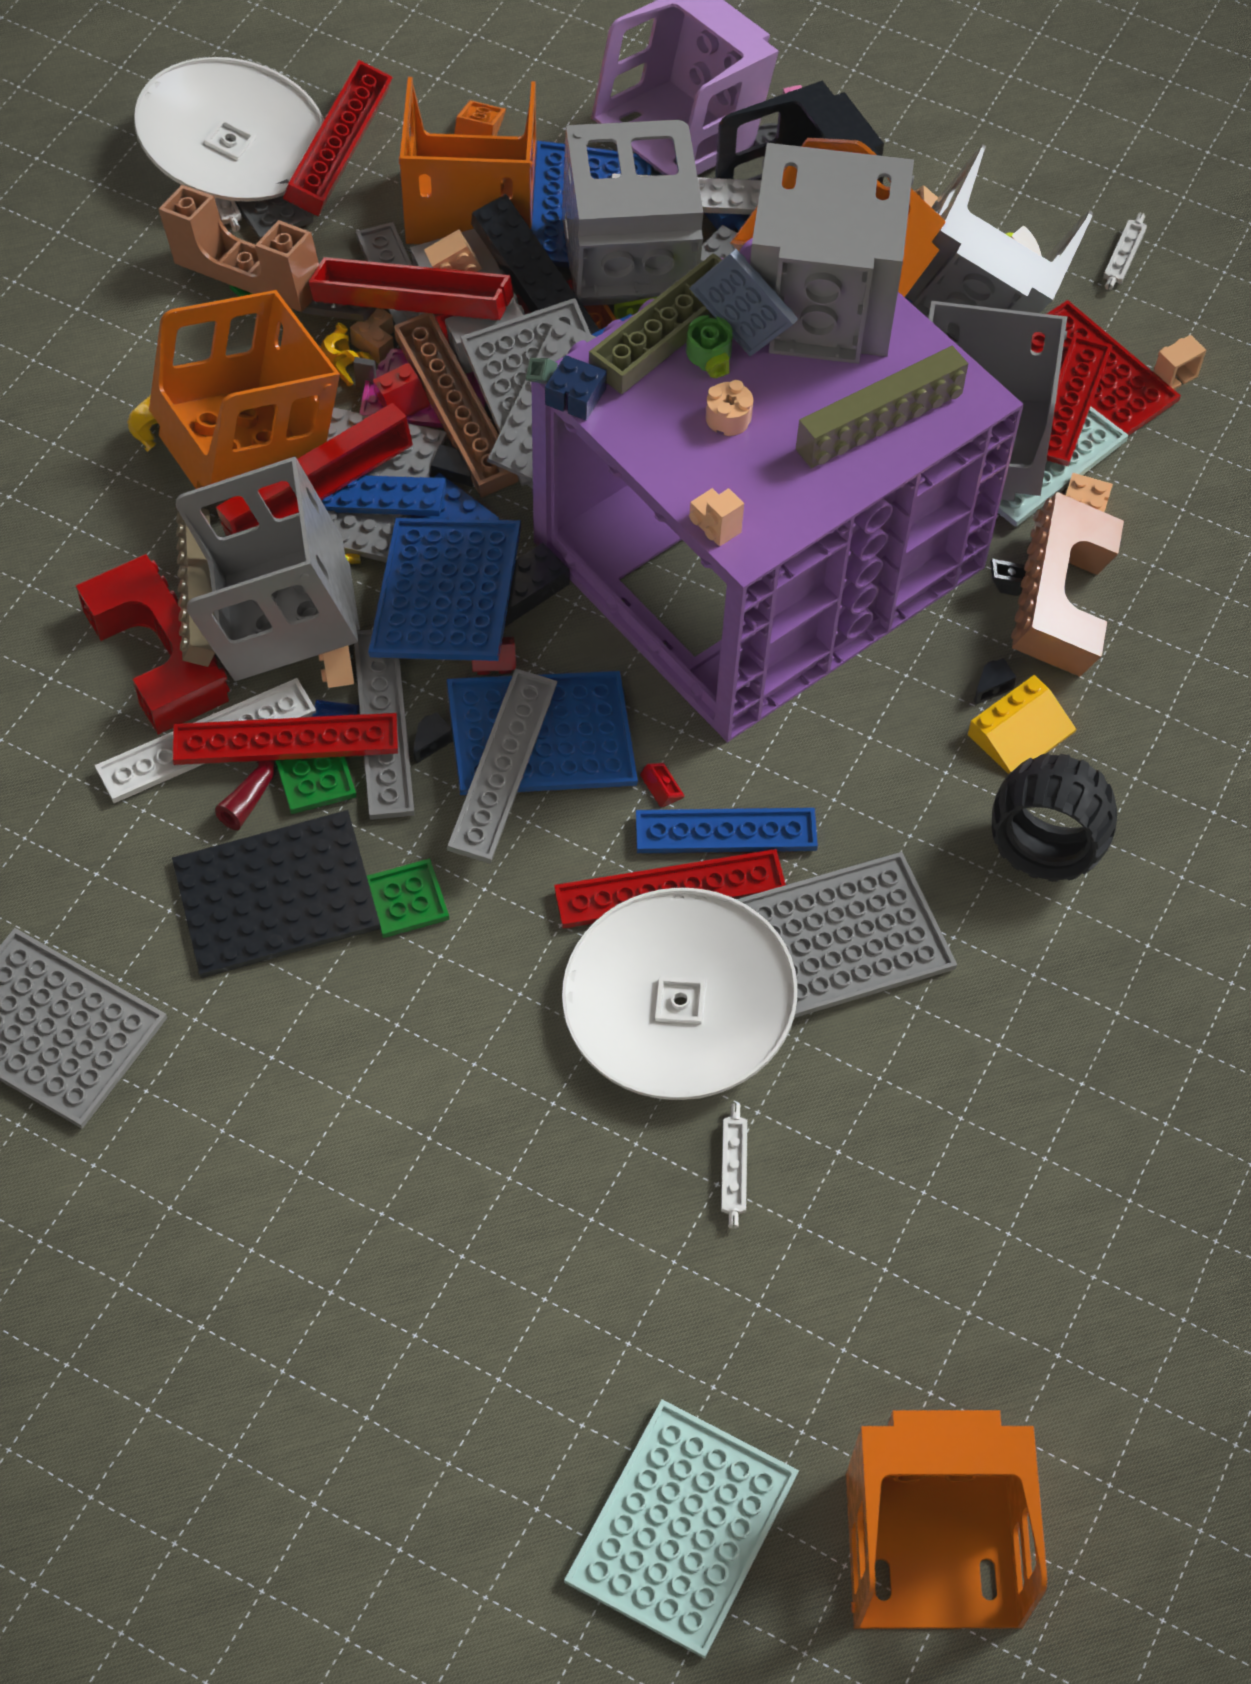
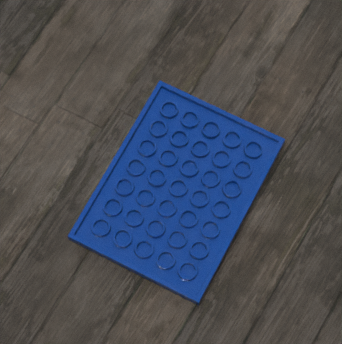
(548, 192)
(446, 589)
(580, 741)

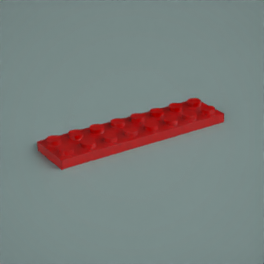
(1075, 394)

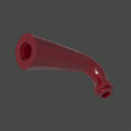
(239, 804)

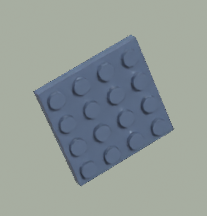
(745, 301)

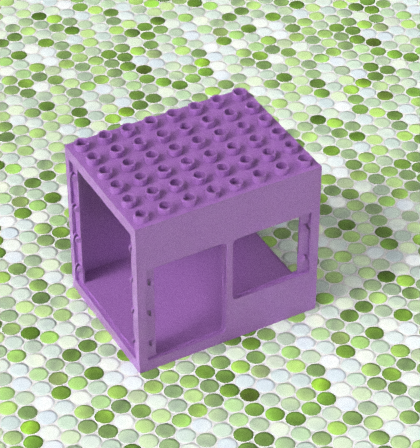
(822, 550)

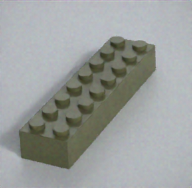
(652, 332)
(881, 406)

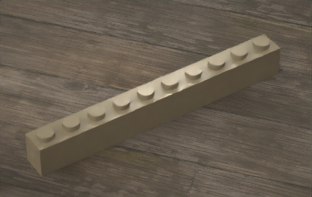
(194, 582)

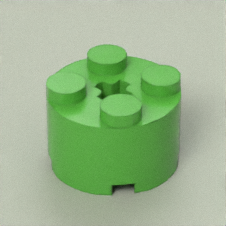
(708, 339)

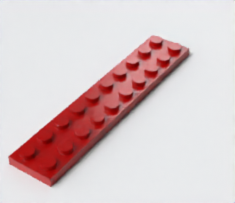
(285, 738)
(732, 876)

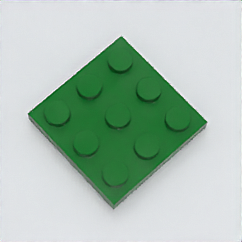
(315, 782)
(407, 898)

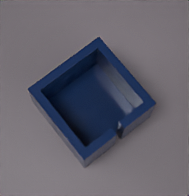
(580, 382)

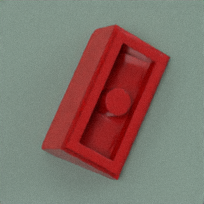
(661, 784)

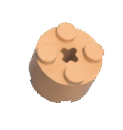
(729, 407)

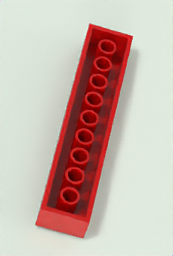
(337, 138)

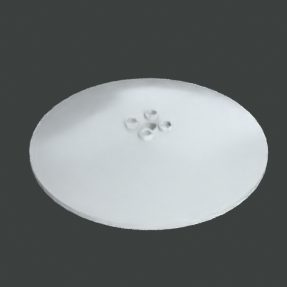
(204, 102)
(671, 947)

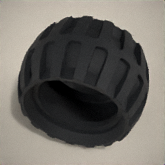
(1048, 849)

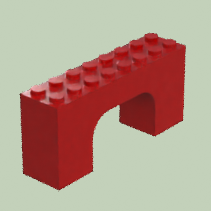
(140, 597)

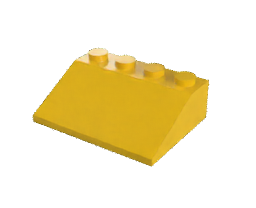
(1021, 725)

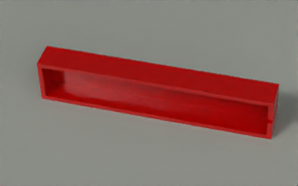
(411, 288)
(329, 467)

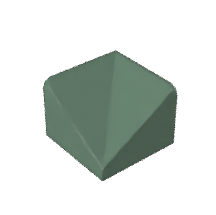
(540, 370)

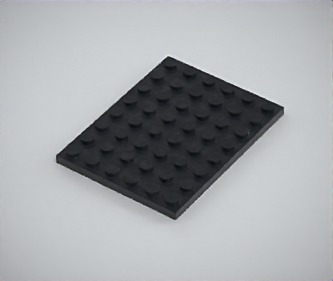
(275, 893)

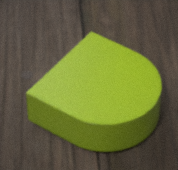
(718, 366)

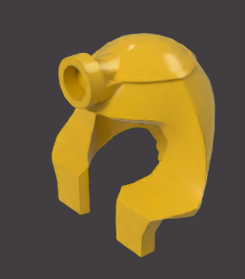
(337, 351)
(140, 424)

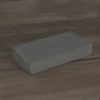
(364, 370)

